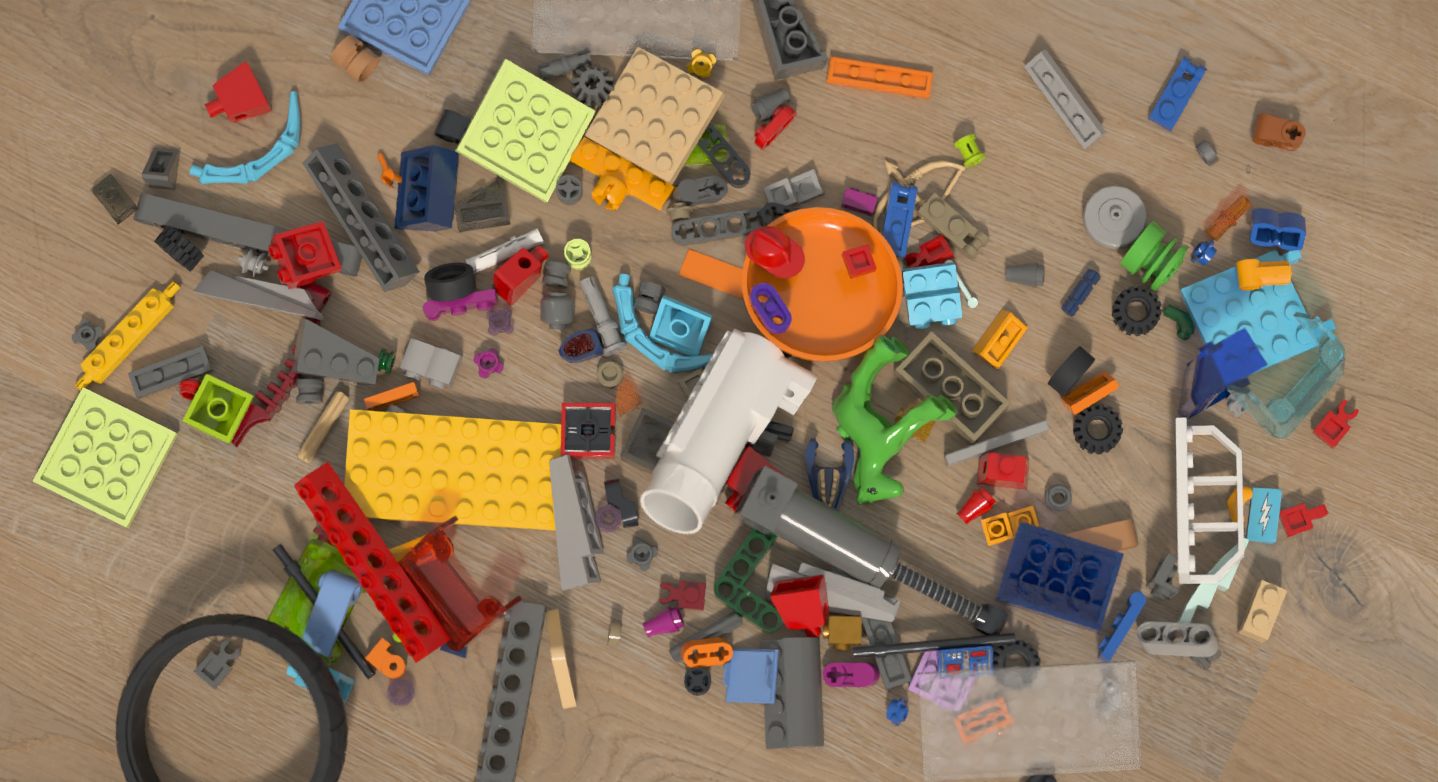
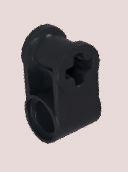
(451, 126)

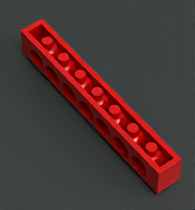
(383, 566)

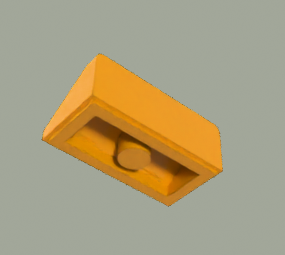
(1000, 339)

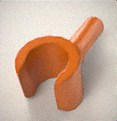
(388, 174)

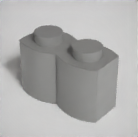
(430, 363)

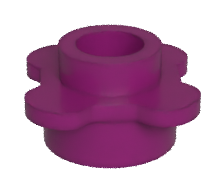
(492, 356)

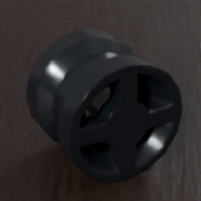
(695, 678)

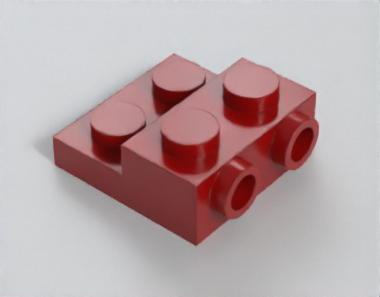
(304, 255)

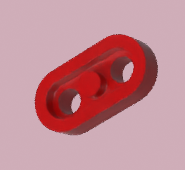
(781, 119)

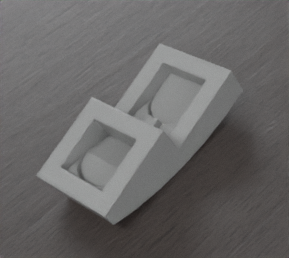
(795, 190)

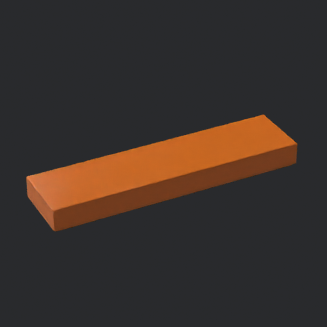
(880, 77)

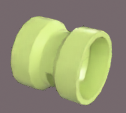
(574, 251)

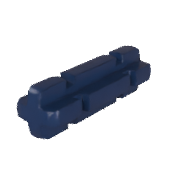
(1080, 292)

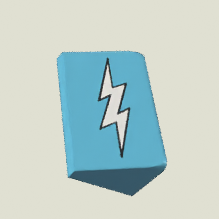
(1264, 515)

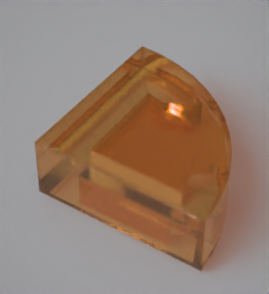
(626, 399)

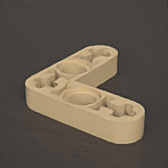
(559, 658)

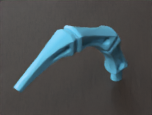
(257, 168)
(637, 338)

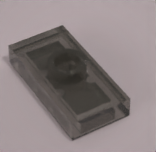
(114, 199)

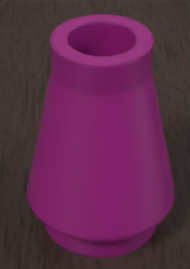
(665, 622)

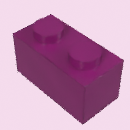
(859, 202)

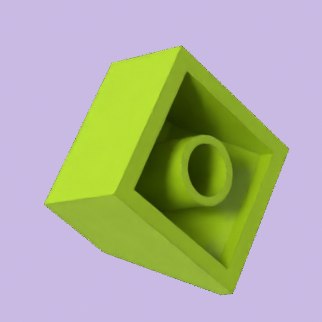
(217, 409)

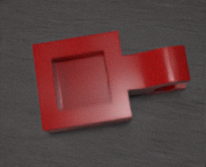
(1298, 518)

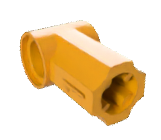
(1256, 274)

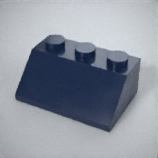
(426, 189)

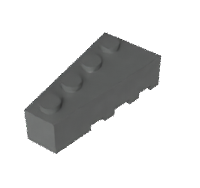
(787, 39)

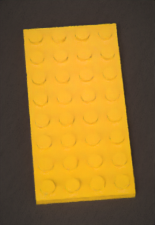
(451, 467)

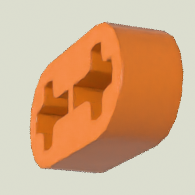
(706, 652)

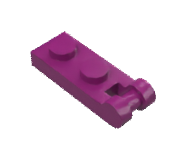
(481, 300)

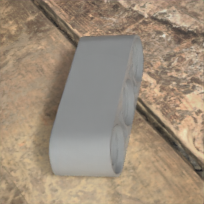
(1188, 645)

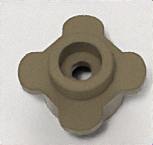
(679, 212)

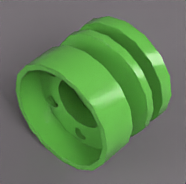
(1154, 256)

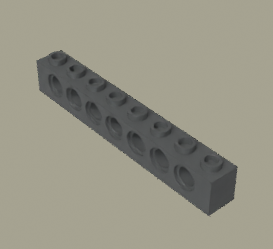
(534, 616)

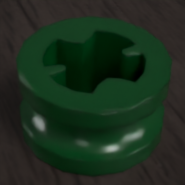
(386, 360)

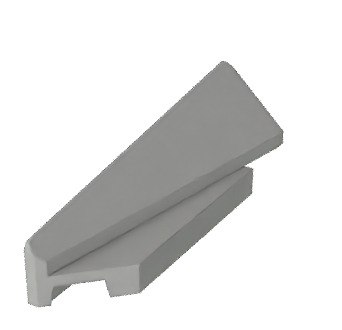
(259, 294)
(574, 525)
(843, 594)

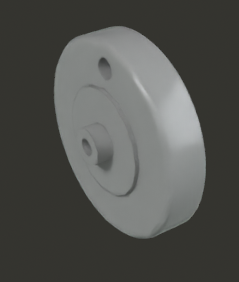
(1114, 217)

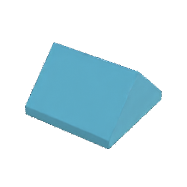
(680, 327)

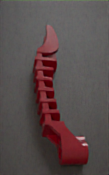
(255, 413)

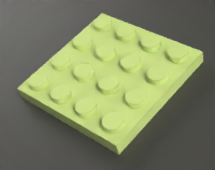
(525, 130)
(105, 457)

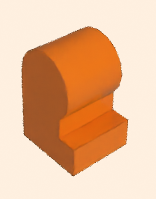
(390, 665)

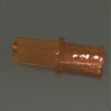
(1228, 218)

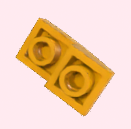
(1004, 526)

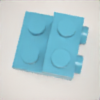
(932, 295)

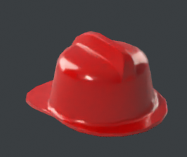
(775, 252)

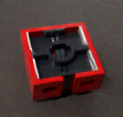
(588, 430)

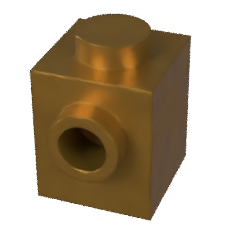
(842, 632)

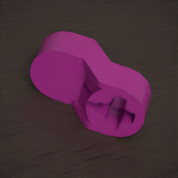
(863, 674)

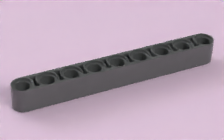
(225, 228)

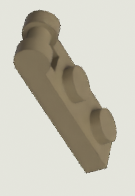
(952, 226)

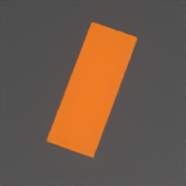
(712, 273)

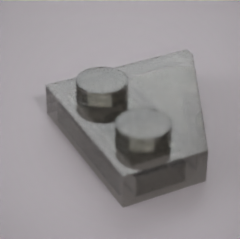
(484, 208)

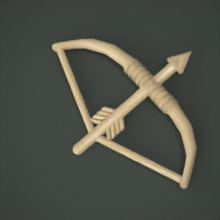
(913, 176)

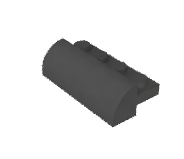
(798, 709)

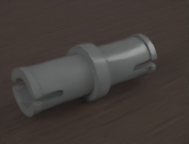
(564, 65)

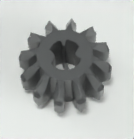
(583, 88)

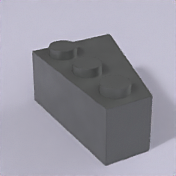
(332, 357)

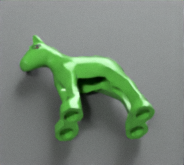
(873, 432)

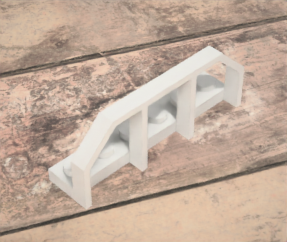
(1185, 510)

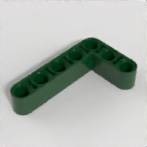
(738, 582)

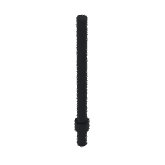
(293, 569)
(881, 649)

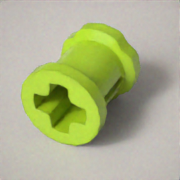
(970, 158)

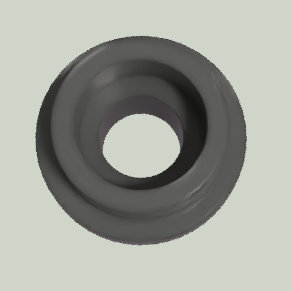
(1064, 491)

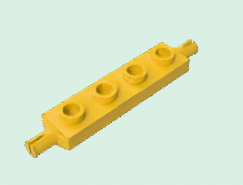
(127, 335)

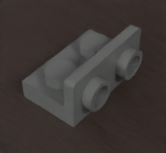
(1162, 575)

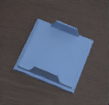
(751, 676)

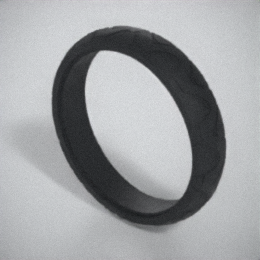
(293, 649)

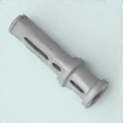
(606, 327)

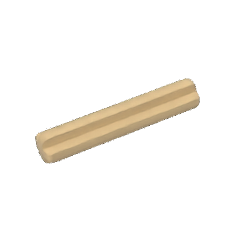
(323, 426)

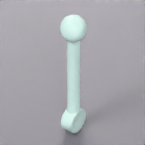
(971, 301)

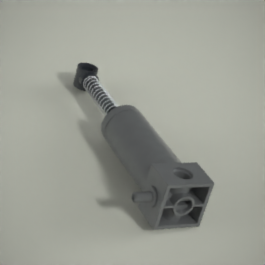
(779, 508)

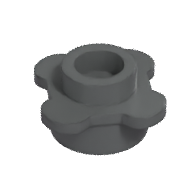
(91, 341)
(640, 547)

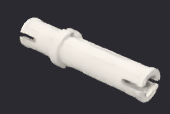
(505, 251)

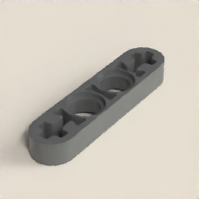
(720, 221)

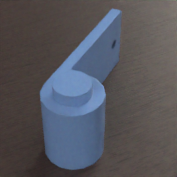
(329, 611)

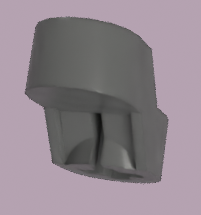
(711, 190)

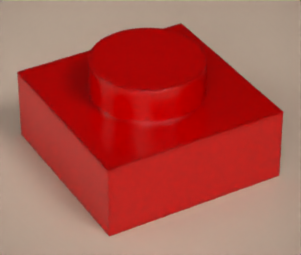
(859, 261)

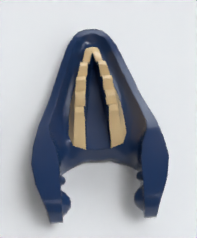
(826, 482)

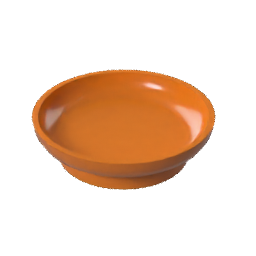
(829, 310)

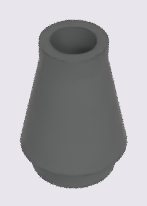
(767, 104)
(1026, 274)

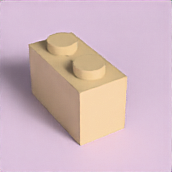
(1262, 611)

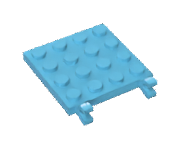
(1266, 312)

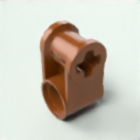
(1275, 132)

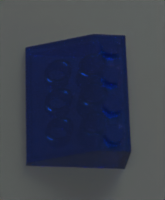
(1059, 577)

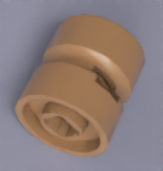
(358, 61)

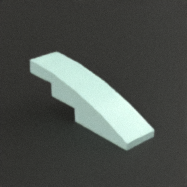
(1204, 593)

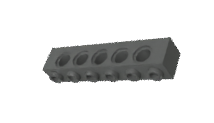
(360, 217)

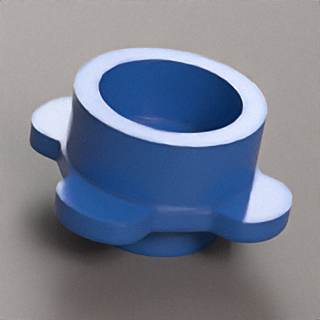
(1204, 252)
(897, 711)

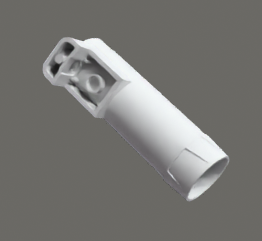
(724, 411)

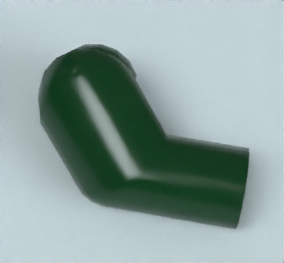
(1183, 321)

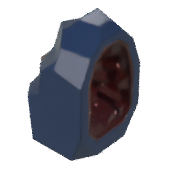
(581, 347)

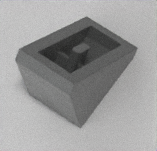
(162, 168)

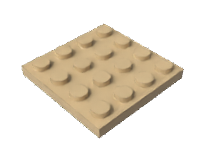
(655, 115)

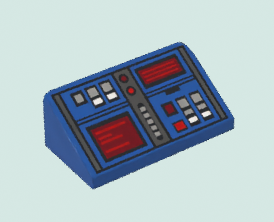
(965, 659)

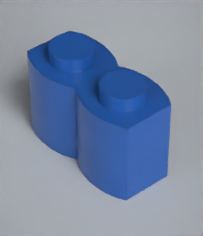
(1283, 229)

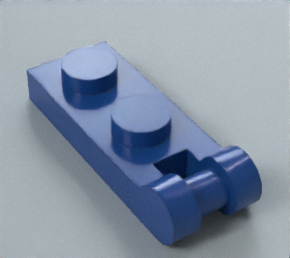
(1177, 95)
(899, 217)
(1121, 625)

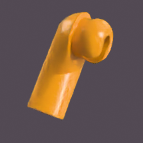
(1232, 502)

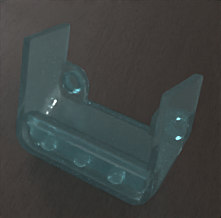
(1285, 414)

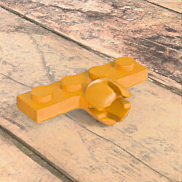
(619, 177)

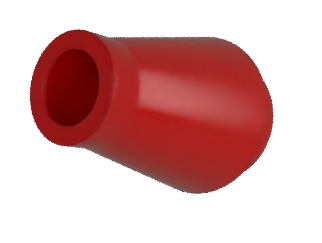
(976, 505)

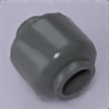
(557, 309)

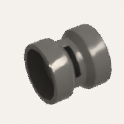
(649, 297)

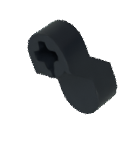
(627, 507)

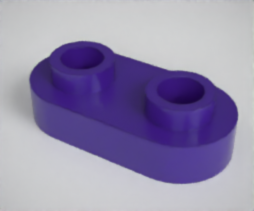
(771, 309)

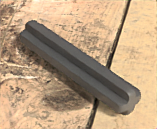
(716, 629)

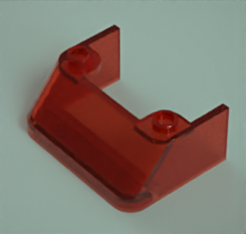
(447, 593)

